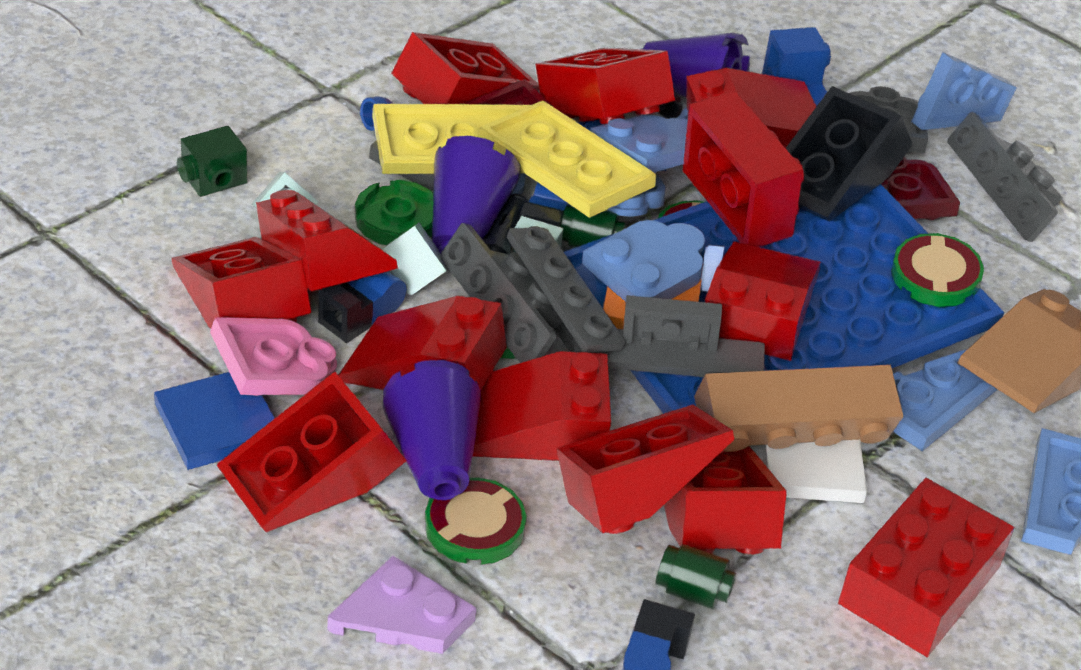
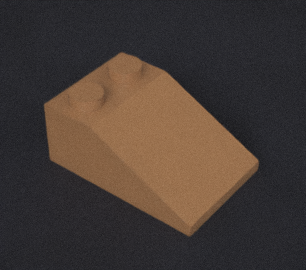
(1031, 351)

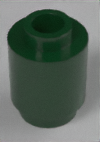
(580, 229)
(695, 575)

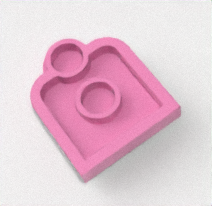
(272, 355)

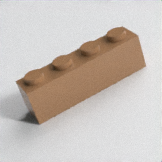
(803, 405)

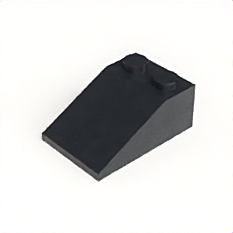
(846, 151)

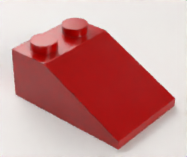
(454, 69)
(778, 101)
(245, 281)
(763, 296)
(449, 329)
(543, 406)
(311, 457)
(639, 466)
(730, 506)

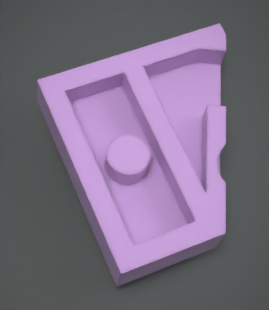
(404, 609)

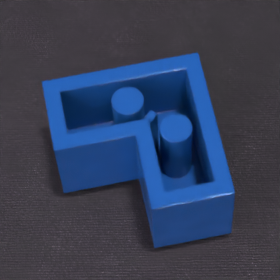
(798, 56)

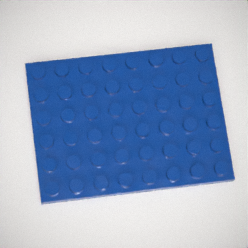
(855, 306)

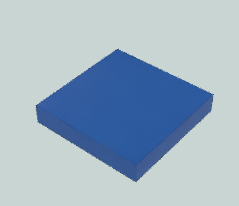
(210, 418)

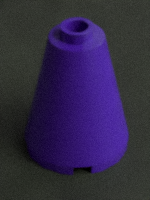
(701, 54)
(470, 186)
(435, 424)

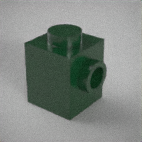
(213, 161)

